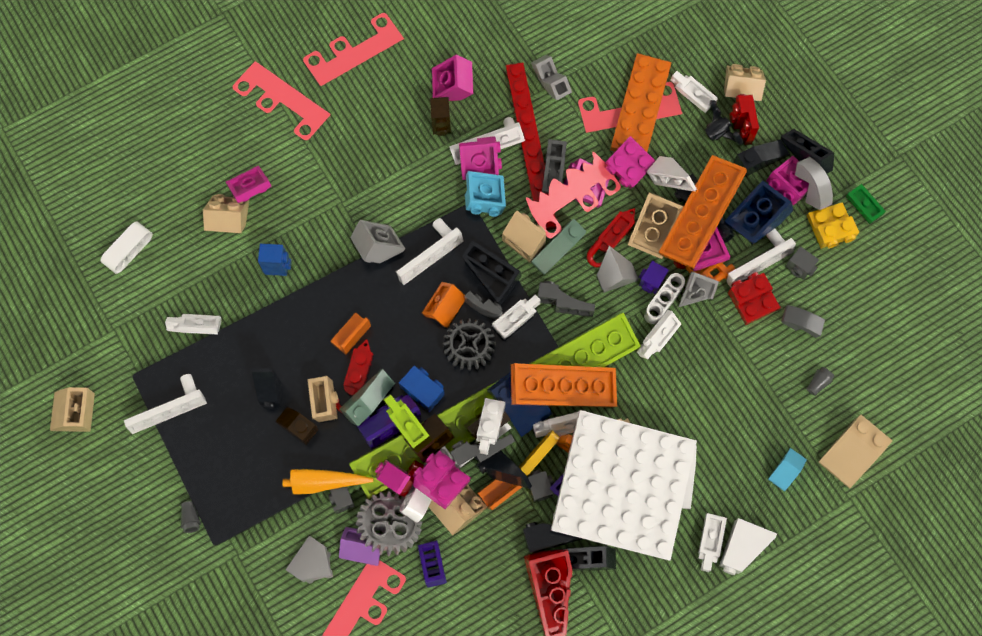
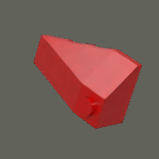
(550, 582)

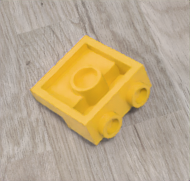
(832, 225)

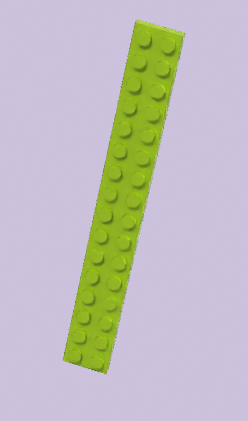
(591, 349)

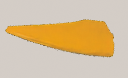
(313, 481)

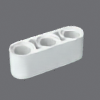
(126, 247)
(666, 290)
(415, 504)

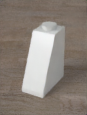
(744, 545)

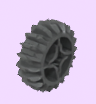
(460, 331)

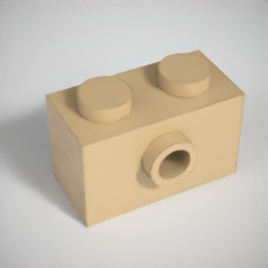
(323, 399)

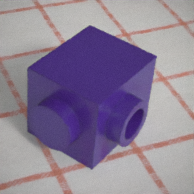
(652, 277)

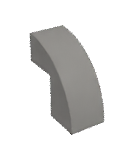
(552, 81)
(819, 188)

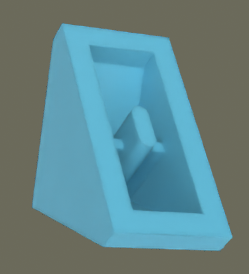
(787, 469)

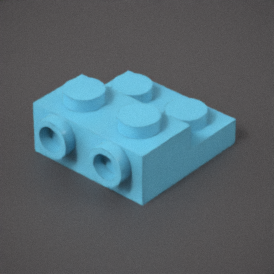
(485, 193)

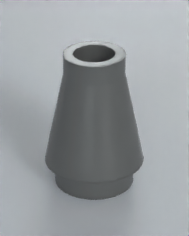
(820, 380)
(189, 518)

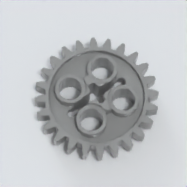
(389, 539)

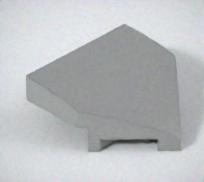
(311, 562)

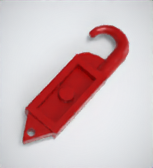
(612, 235)
(357, 370)

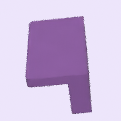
(355, 550)

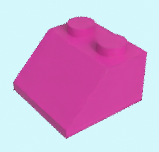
(453, 79)

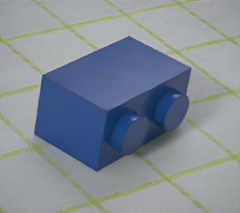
(274, 259)
(422, 388)

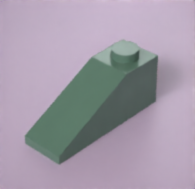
(558, 246)
(367, 398)

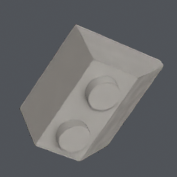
(376, 241)

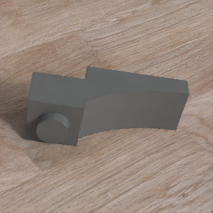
(554, 163)
(551, 294)
(464, 451)

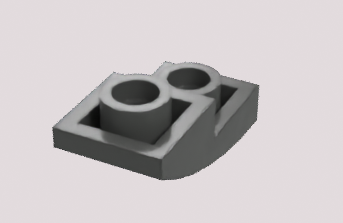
(488, 309)
(801, 319)

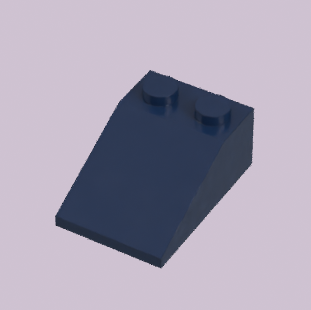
(760, 213)
(521, 416)

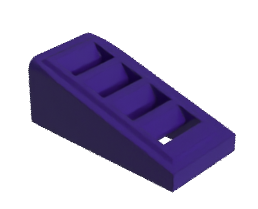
(436, 580)

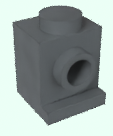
(341, 498)

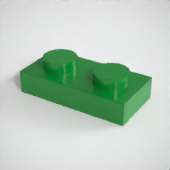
(865, 204)

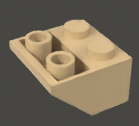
(744, 81)
(225, 214)
(524, 236)
(72, 410)
(460, 511)

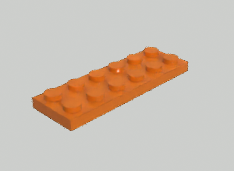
(641, 101)
(702, 211)
(563, 385)

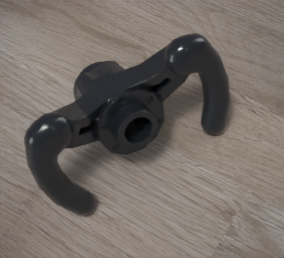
(720, 126)

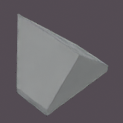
(615, 271)
(698, 289)

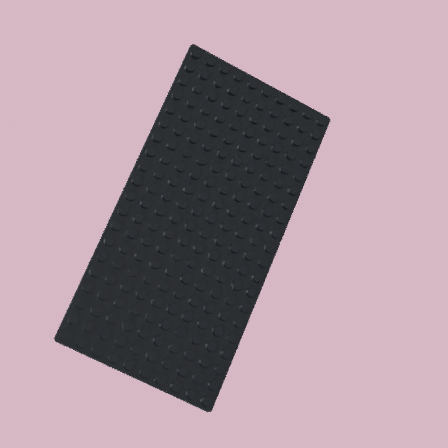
(232, 447)

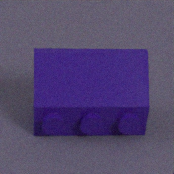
(380, 426)

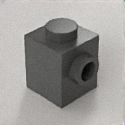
(802, 263)
(540, 485)

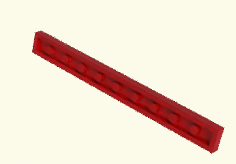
(525, 116)

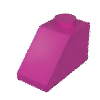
(392, 476)

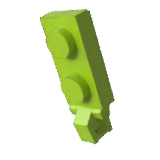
(405, 421)

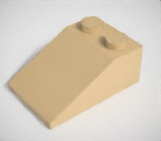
(654, 224)
(855, 451)

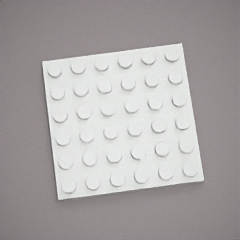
(624, 485)

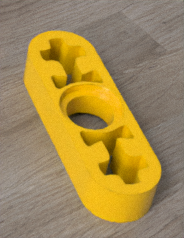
(539, 452)

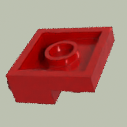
(745, 117)
(753, 297)

